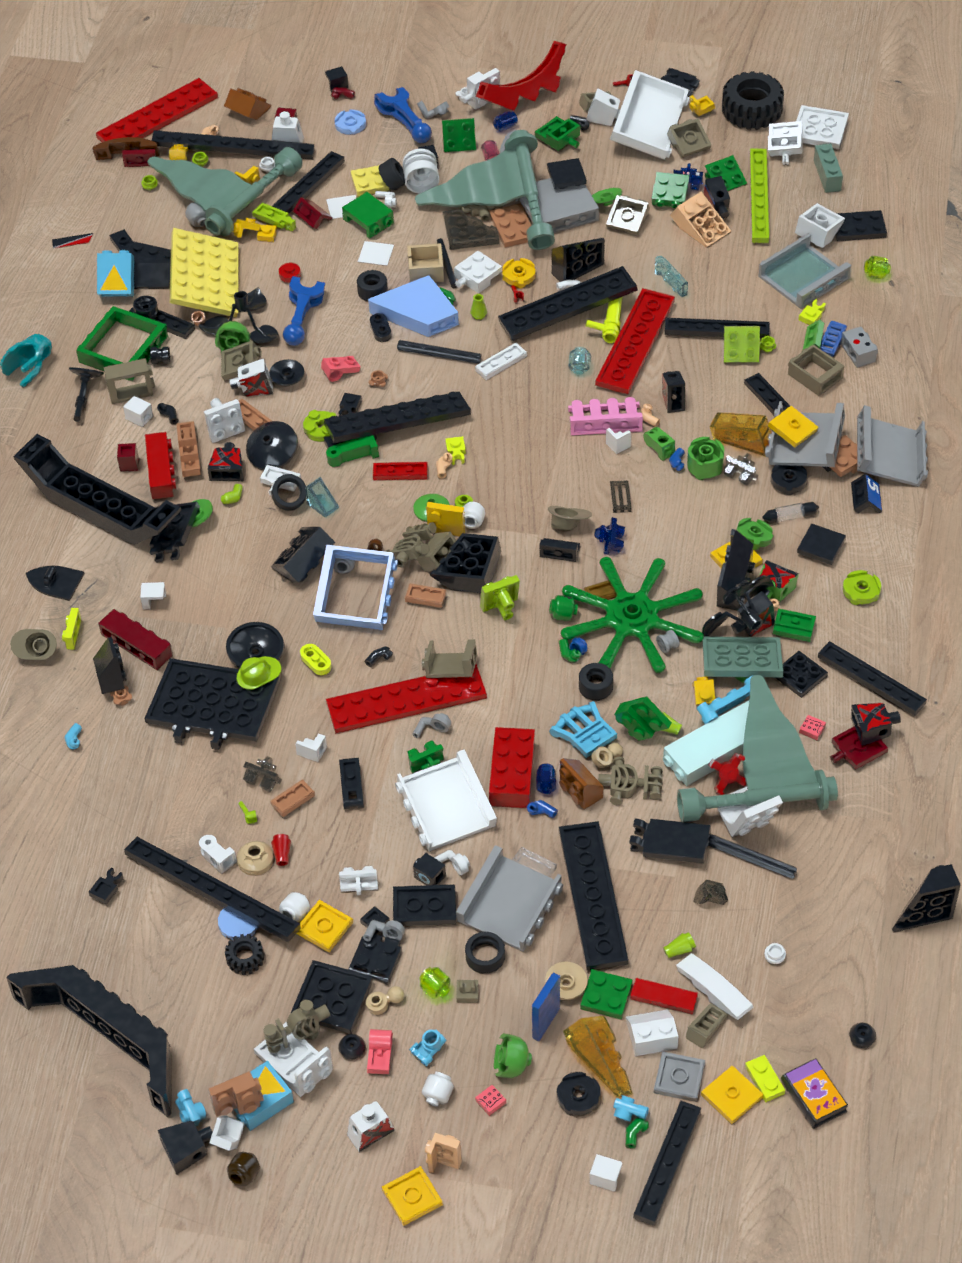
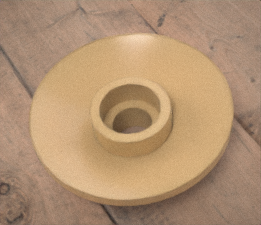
(571, 974)

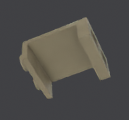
(450, 663)

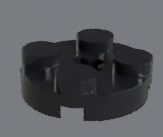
(786, 485)
(578, 1105)

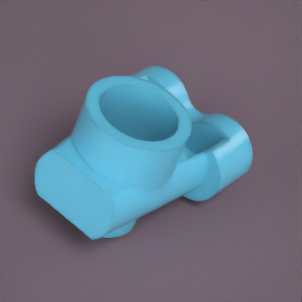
(427, 1048)
(625, 1108)
(189, 1110)

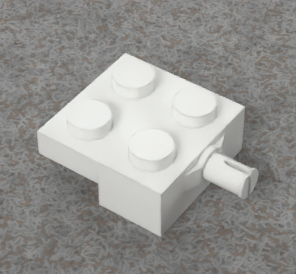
(473, 84)
(785, 140)
(476, 272)

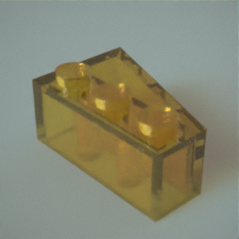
(742, 431)

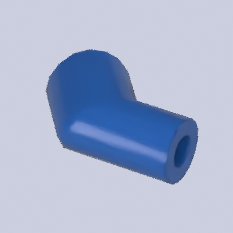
(541, 807)

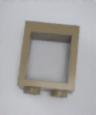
(125, 371)
(819, 385)

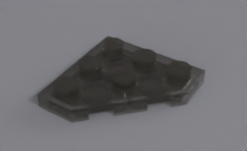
(467, 231)

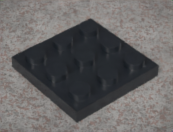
(337, 988)

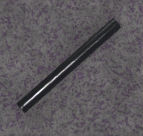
(447, 264)

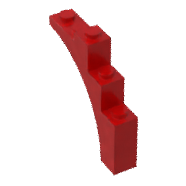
(528, 88)

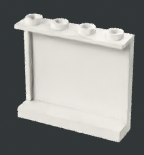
(446, 802)

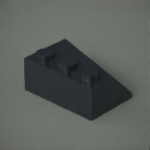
(303, 554)

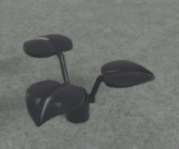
(244, 302)
(748, 616)

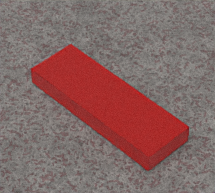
(400, 471)
(664, 996)

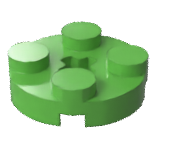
(756, 532)

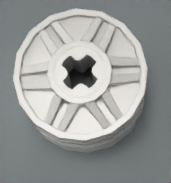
(420, 170)

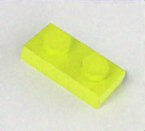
(73, 623)
(765, 1078)

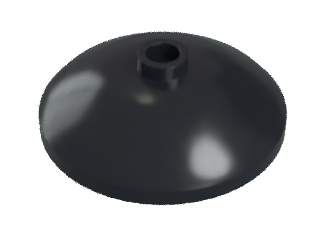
(276, 451)
(251, 639)

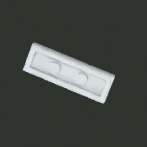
(500, 361)

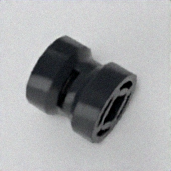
(159, 355)

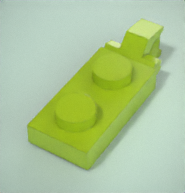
(274, 217)

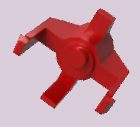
(728, 772)

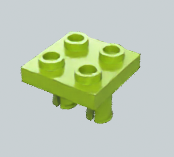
(741, 343)
(500, 595)

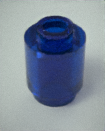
(505, 121)
(546, 779)

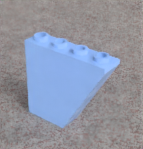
(416, 307)

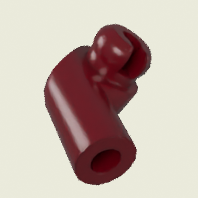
(342, 91)

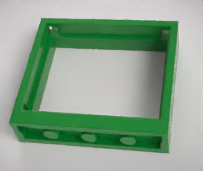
(156, 338)

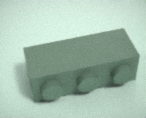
(828, 168)

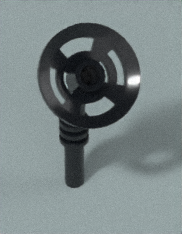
(85, 376)

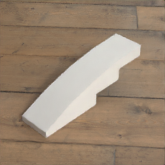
(715, 986)

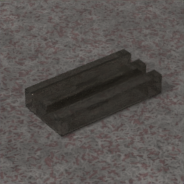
(621, 506)

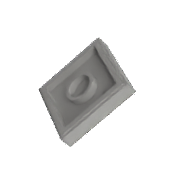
(679, 1076)

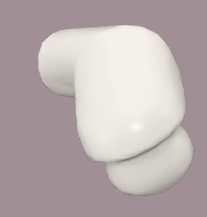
(566, 284)

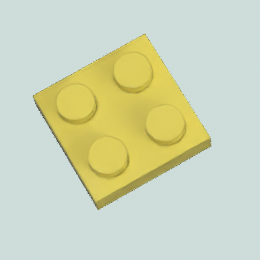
(368, 180)

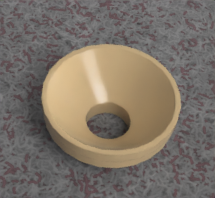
(255, 864)

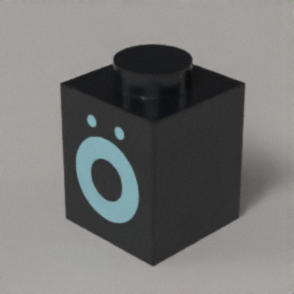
(429, 870)

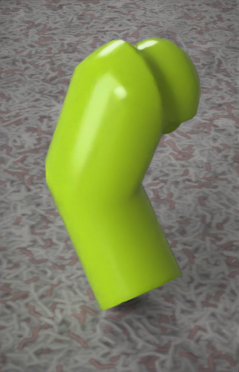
(232, 496)

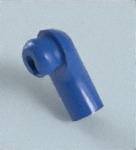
(675, 459)

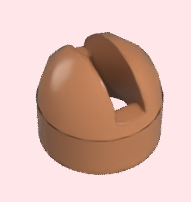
(196, 317)

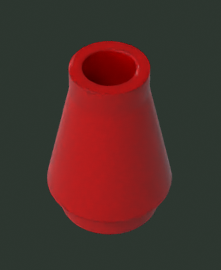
(281, 848)

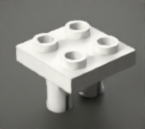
(224, 419)

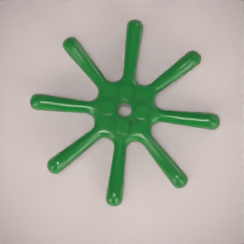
(632, 614)

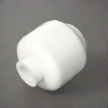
(474, 515)
(295, 906)
(437, 1088)

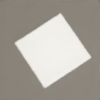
(335, 205)
(375, 253)

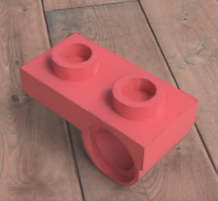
(337, 366)
(379, 1051)

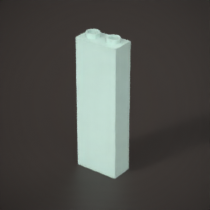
(714, 740)

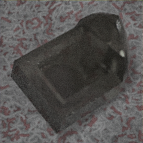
(711, 892)

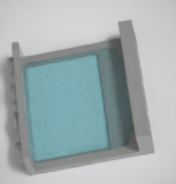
(802, 272)

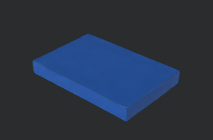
(546, 1006)

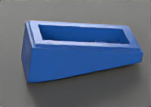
(836, 329)

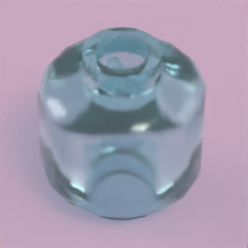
(580, 360)

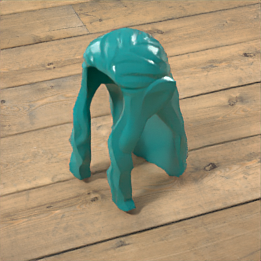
(28, 353)

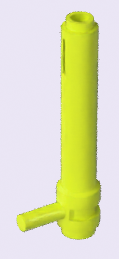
(611, 325)

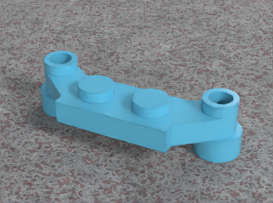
(719, 705)

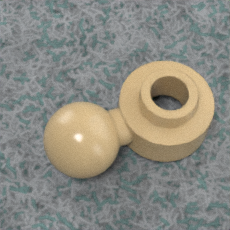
(604, 756)
(394, 995)

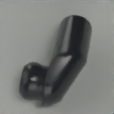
(582, 121)

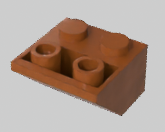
(246, 103)
(579, 783)

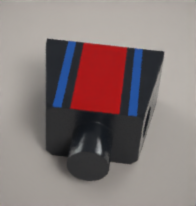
(717, 195)

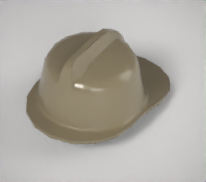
(567, 518)
(33, 644)

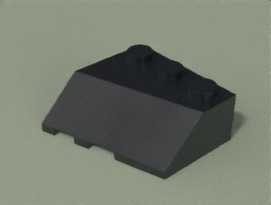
(577, 259)
(151, 266)
(469, 563)
(736, 569)
(932, 901)

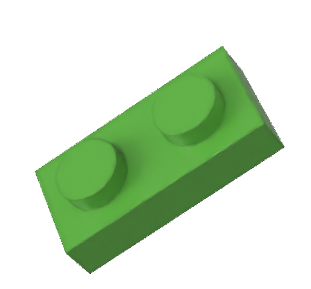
(814, 334)

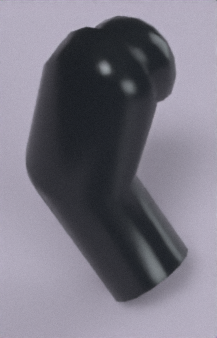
(169, 411)
(376, 654)

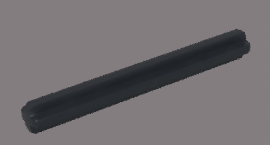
(439, 351)
(752, 856)

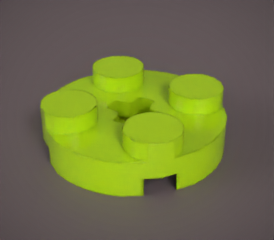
(311, 423)
(861, 596)

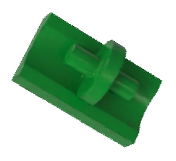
(430, 757)

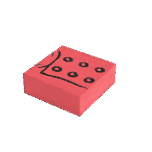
(812, 727)
(490, 1100)

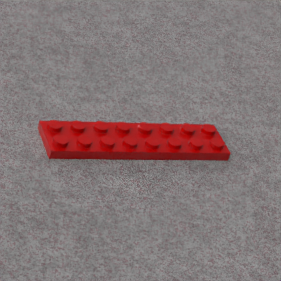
(160, 112)
(635, 341)
(402, 700)

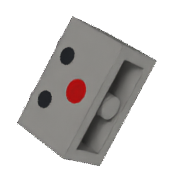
(859, 347)

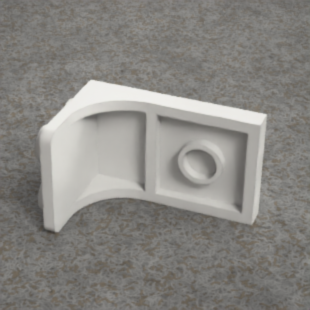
(743, 818)
(298, 1064)

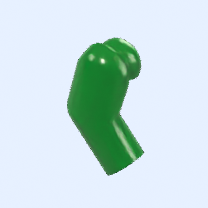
(449, 295)
(566, 653)
(633, 1129)

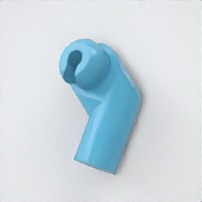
(71, 736)

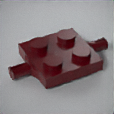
(852, 750)

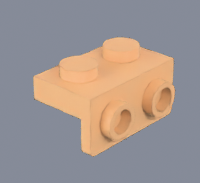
(443, 1150)

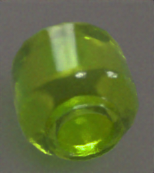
(877, 267)
(435, 982)

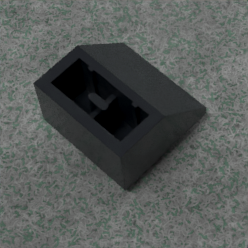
(109, 667)

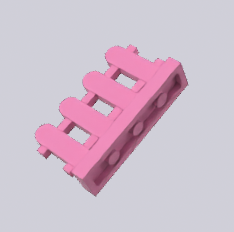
(598, 423)

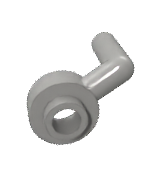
(441, 109)
(439, 722)
(391, 929)

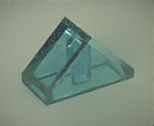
(320, 498)

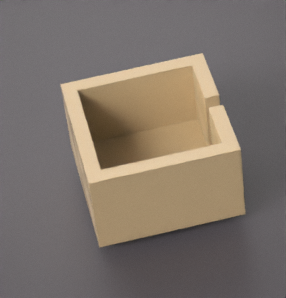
(425, 261)

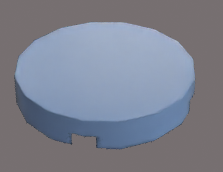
(350, 122)
(234, 925)

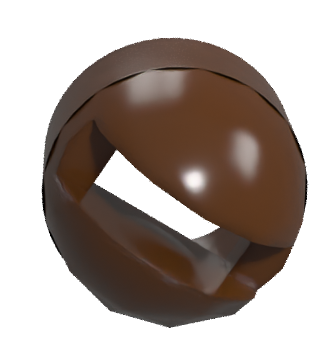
(371, 545)

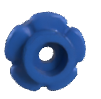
(579, 644)

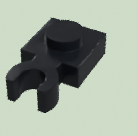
(349, 403)
(105, 889)

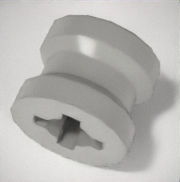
(667, 641)

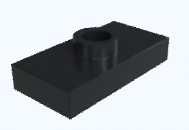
(121, 240)

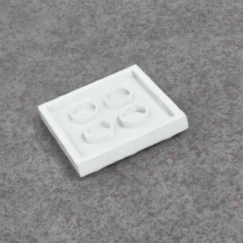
(822, 125)

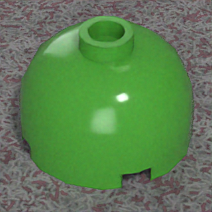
(231, 335)
(511, 1056)

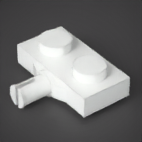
(272, 473)

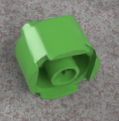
(705, 458)

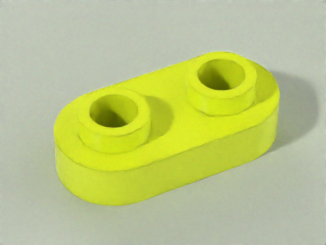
(318, 662)

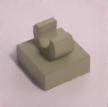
(467, 991)

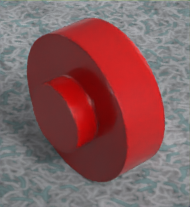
(288, 270)

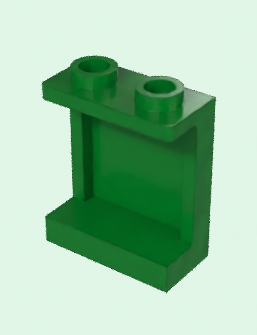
(369, 214)

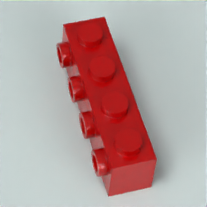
(159, 466)

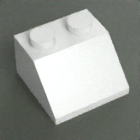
(820, 224)
(652, 1032)

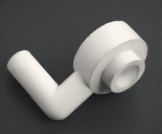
(390, 200)
(458, 861)

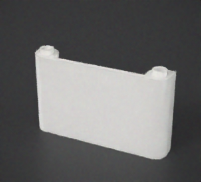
(648, 113)

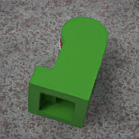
(660, 442)

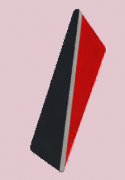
(72, 240)

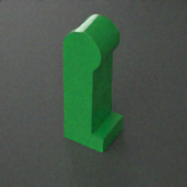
(352, 450)

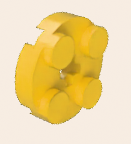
(522, 279)

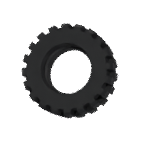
(738, 98)

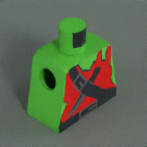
(782, 578)

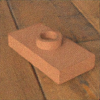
(425, 595)
(292, 798)

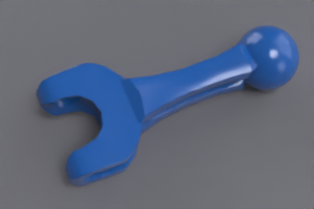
(399, 109)
(304, 299)

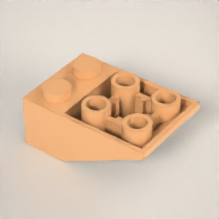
(700, 220)

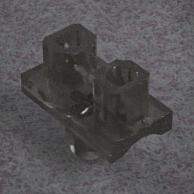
(742, 465)
(269, 777)

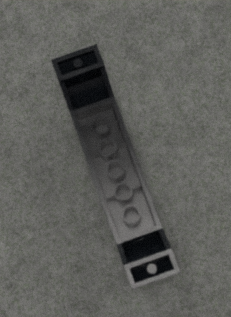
(90, 496)
(107, 1016)

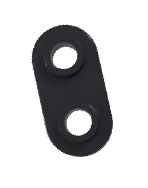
(380, 327)

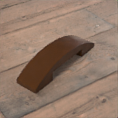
(115, 146)

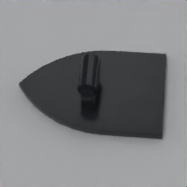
(55, 581)

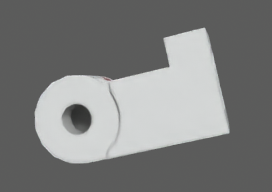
(217, 855)

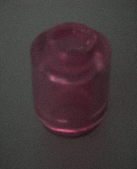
(489, 149)

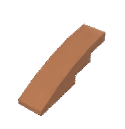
(188, 449)

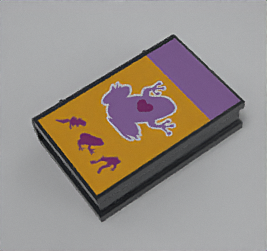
(814, 1093)

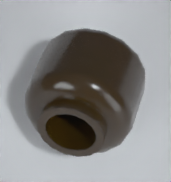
(243, 1168)

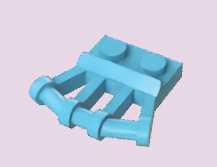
(588, 739)

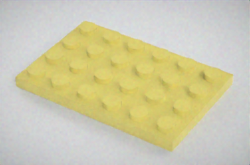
(203, 272)

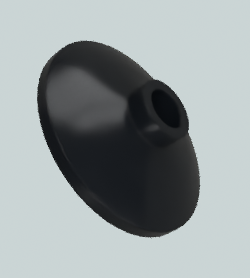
(286, 372)

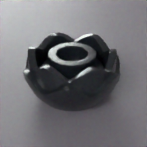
(859, 1040)
(351, 1052)

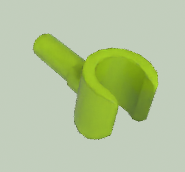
(250, 816)

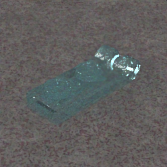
(671, 276)

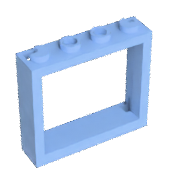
(325, 580)

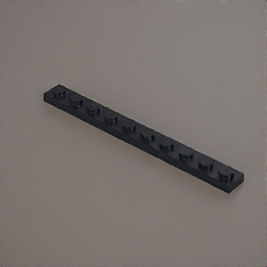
(230, 144)
(213, 889)

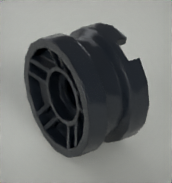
(146, 307)

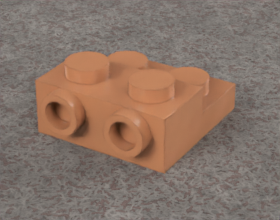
(239, 1093)

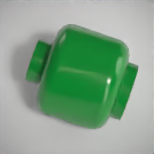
(563, 608)

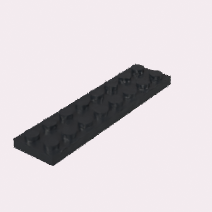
(567, 303)
(396, 416)
(593, 896)

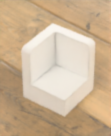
(138, 411)
(618, 441)
(150, 592)
(312, 748)
(227, 1132)
(605, 1172)

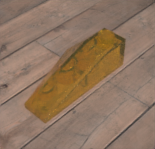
(593, 1043)

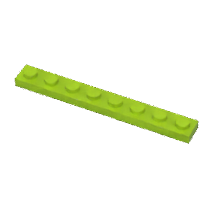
(759, 196)

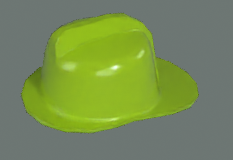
(258, 671)

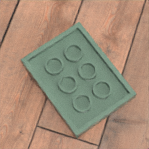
(742, 656)

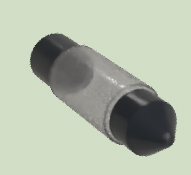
(790, 512)

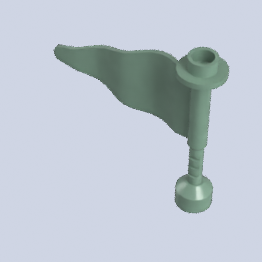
(496, 184)
(220, 190)
(772, 763)

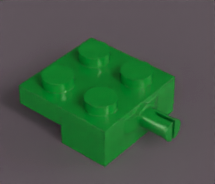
(559, 133)

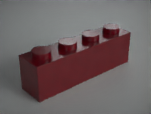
(136, 639)

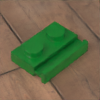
(794, 625)

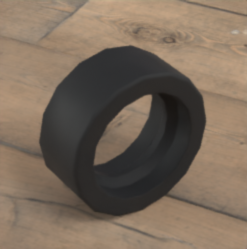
(293, 479)
(489, 966)

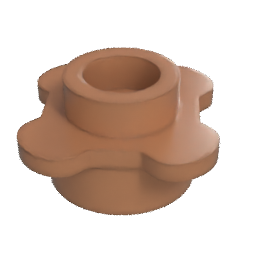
(378, 378)
(121, 697)

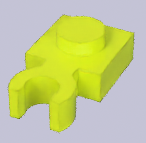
(812, 314)
(457, 448)

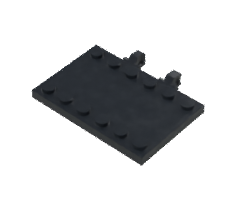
(210, 702)

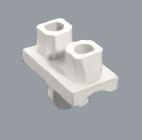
(358, 880)

